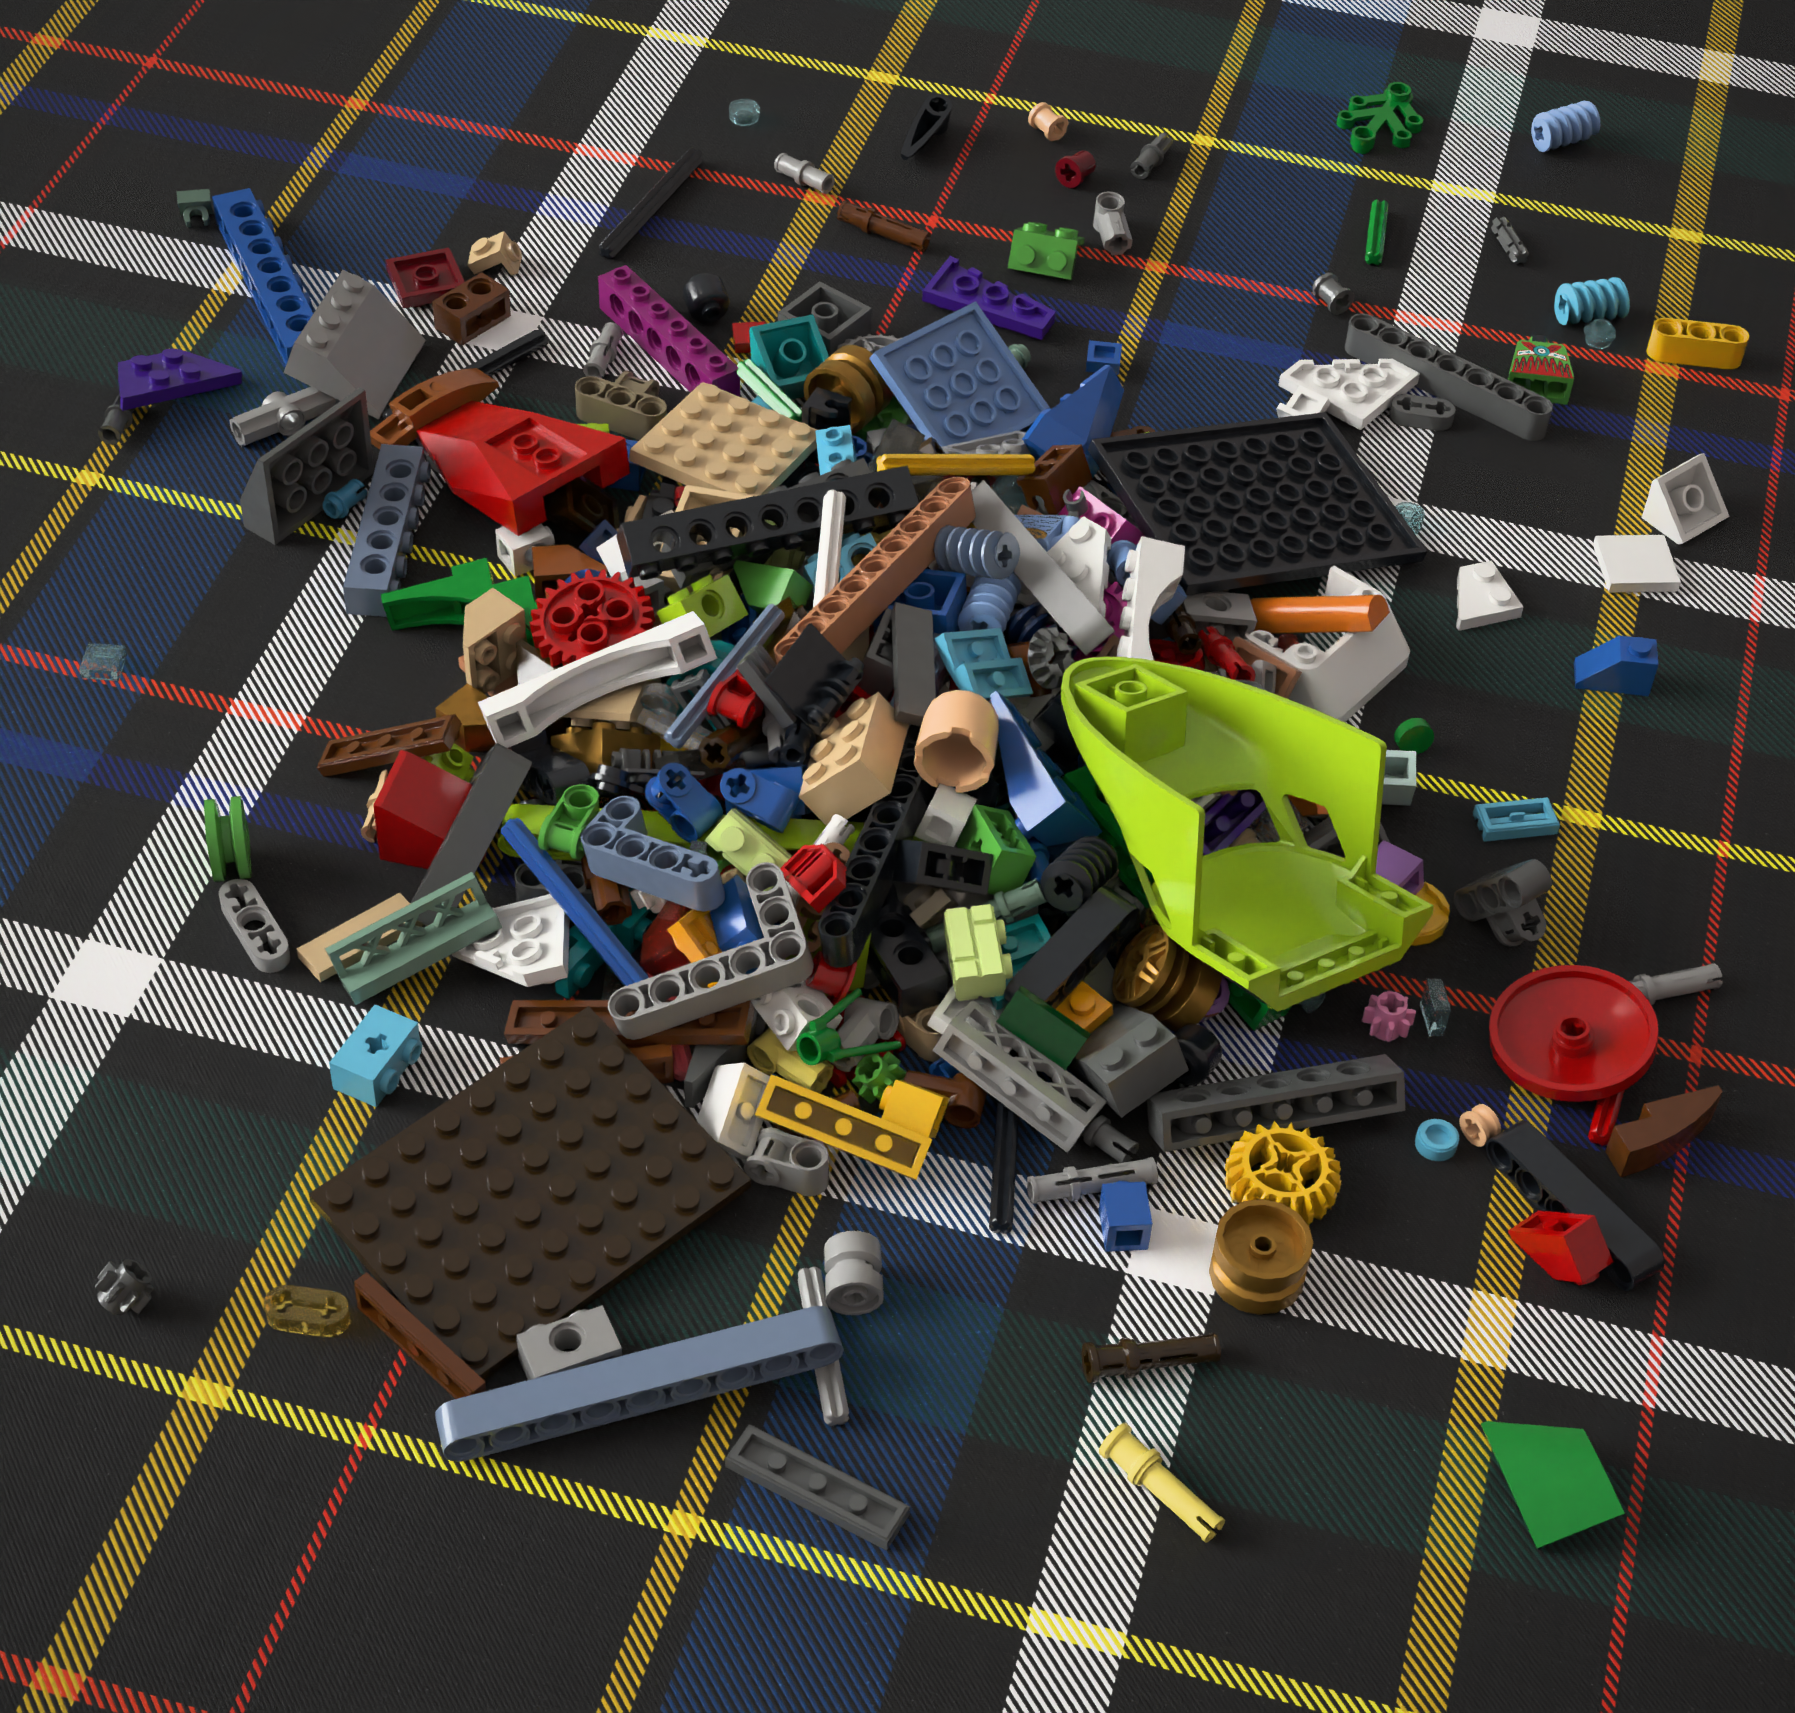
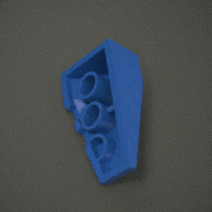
(1079, 416)
(1034, 784)

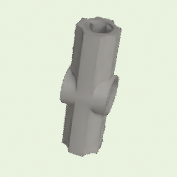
(280, 414)

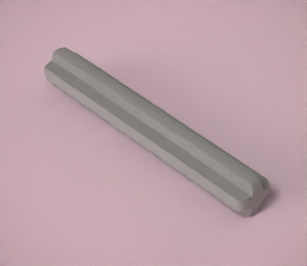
(828, 1377)

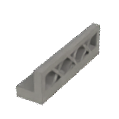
(1015, 1079)

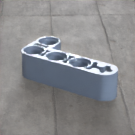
(623, 853)

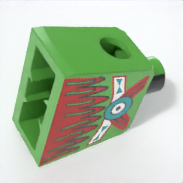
(1543, 369)

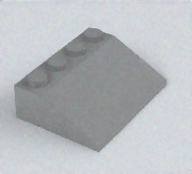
(355, 344)

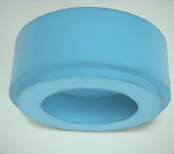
(1437, 1139)

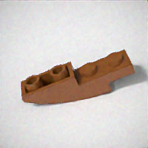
(429, 402)

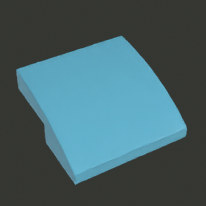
(982, 663)

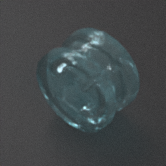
(1412, 514)

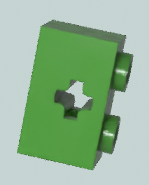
(996, 833)

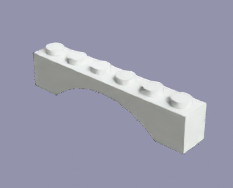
(1153, 579)
(649, 655)

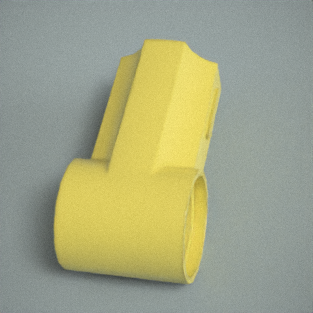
(771, 1056)

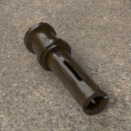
(1130, 1357)

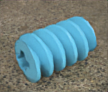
(1591, 300)

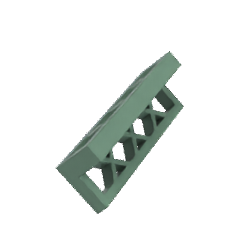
(416, 945)

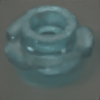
(1599, 333)

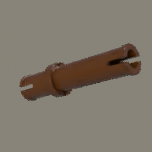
(871, 221)

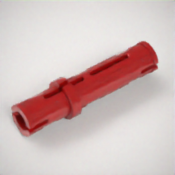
(1222, 653)

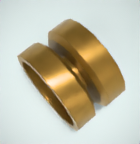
(854, 376)
(1260, 1256)

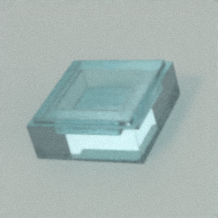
(103, 661)
(1435, 1007)

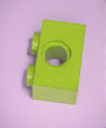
(711, 600)

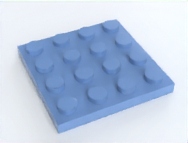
(959, 379)

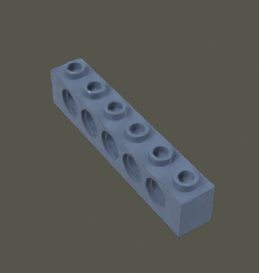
(386, 528)

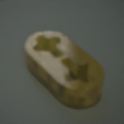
(307, 1311)

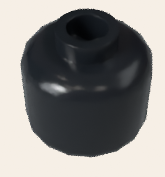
(706, 297)
(1201, 1053)

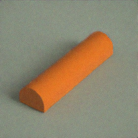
(1320, 613)

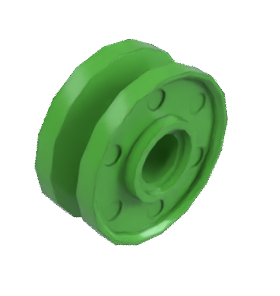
(227, 838)

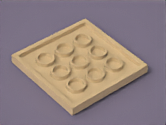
(725, 443)

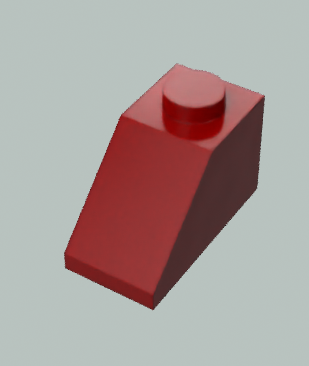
(1564, 1245)

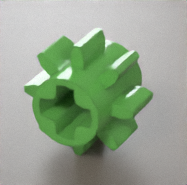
(875, 1074)

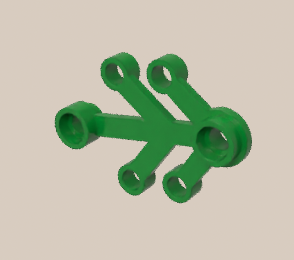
(1396, 96)

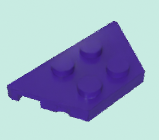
(170, 376)

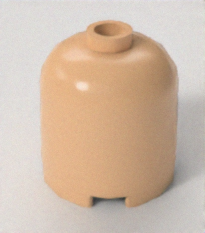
(957, 741)

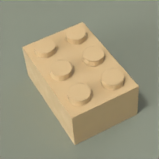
(854, 760)

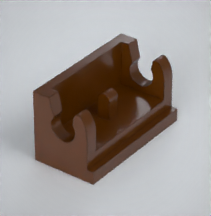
(1055, 472)

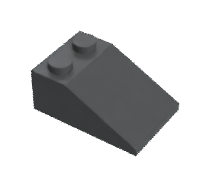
(1129, 1059)

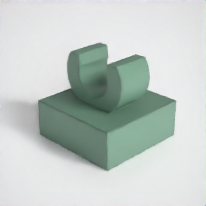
(195, 203)

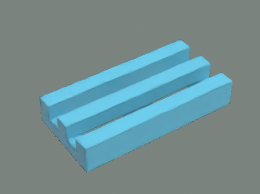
(1518, 823)

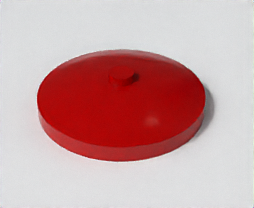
(1573, 1033)

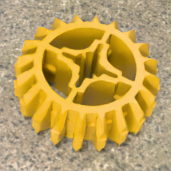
(1287, 1162)

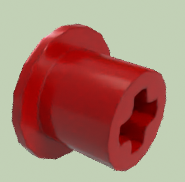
(831, 979)

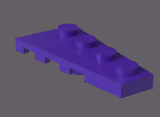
(958, 287)

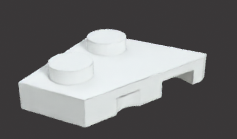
(1484, 597)

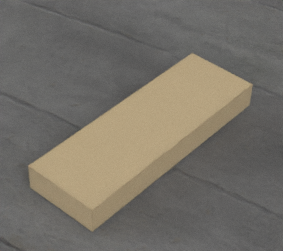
(315, 956)

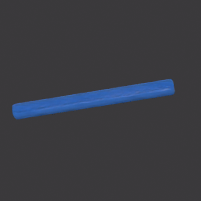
(573, 903)

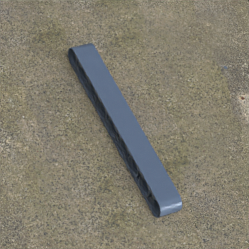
(637, 1383)

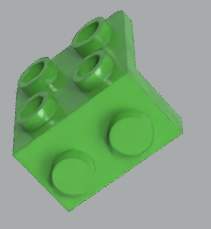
(1044, 251)

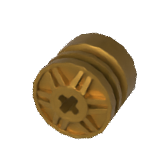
(1164, 979)

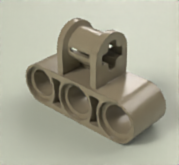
(627, 404)

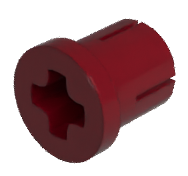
(1074, 168)

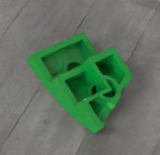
(1553, 1478)

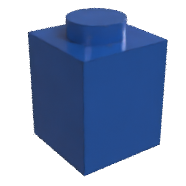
(1125, 1216)

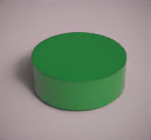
(1414, 735)

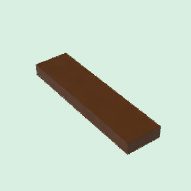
(384, 745)
(416, 1339)

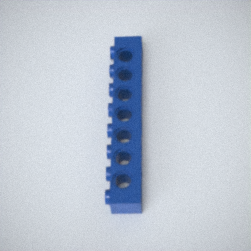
(264, 267)

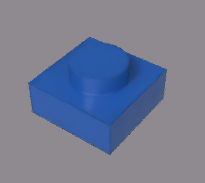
(1103, 354)

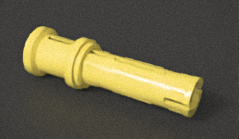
(1146, 1469)

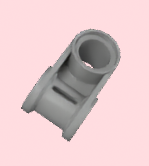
(790, 1161)

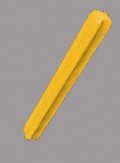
(959, 464)

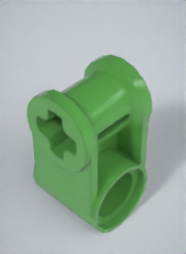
(568, 820)

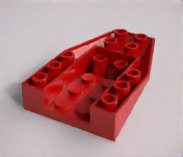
(513, 457)

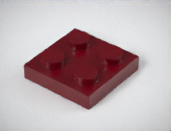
(423, 276)

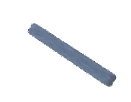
(697, 709)

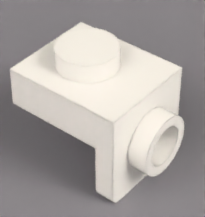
(1303, 402)

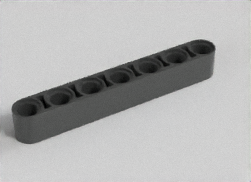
(1452, 377)

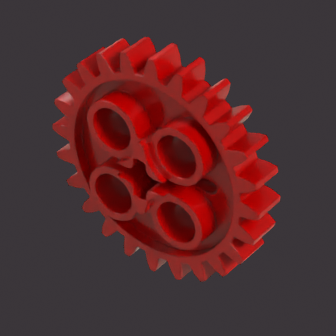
(589, 616)

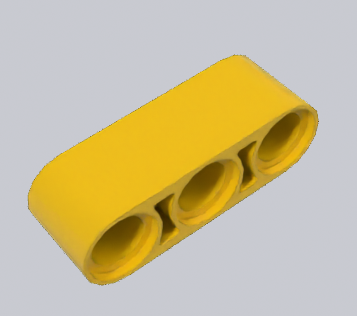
(1697, 343)

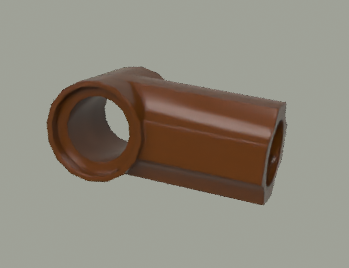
(609, 898)
(965, 1096)

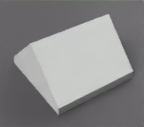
(1685, 501)

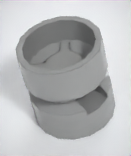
(853, 1272)

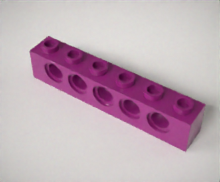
(664, 332)

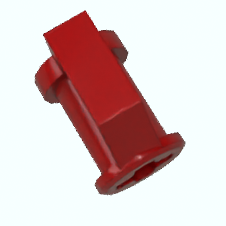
(815, 875)

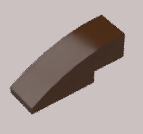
(1661, 1130)

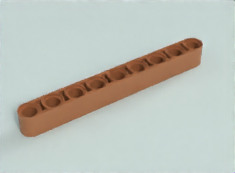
(886, 568)

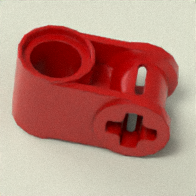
(735, 700)

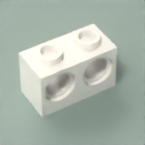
(791, 1011)

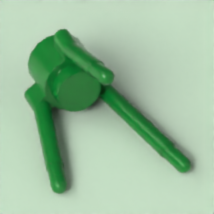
(825, 1043)

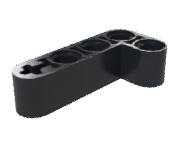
(550, 769)
(1097, 928)

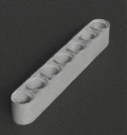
(1043, 575)

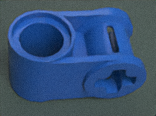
(765, 801)
(684, 804)

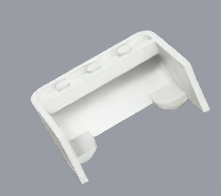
(1353, 667)

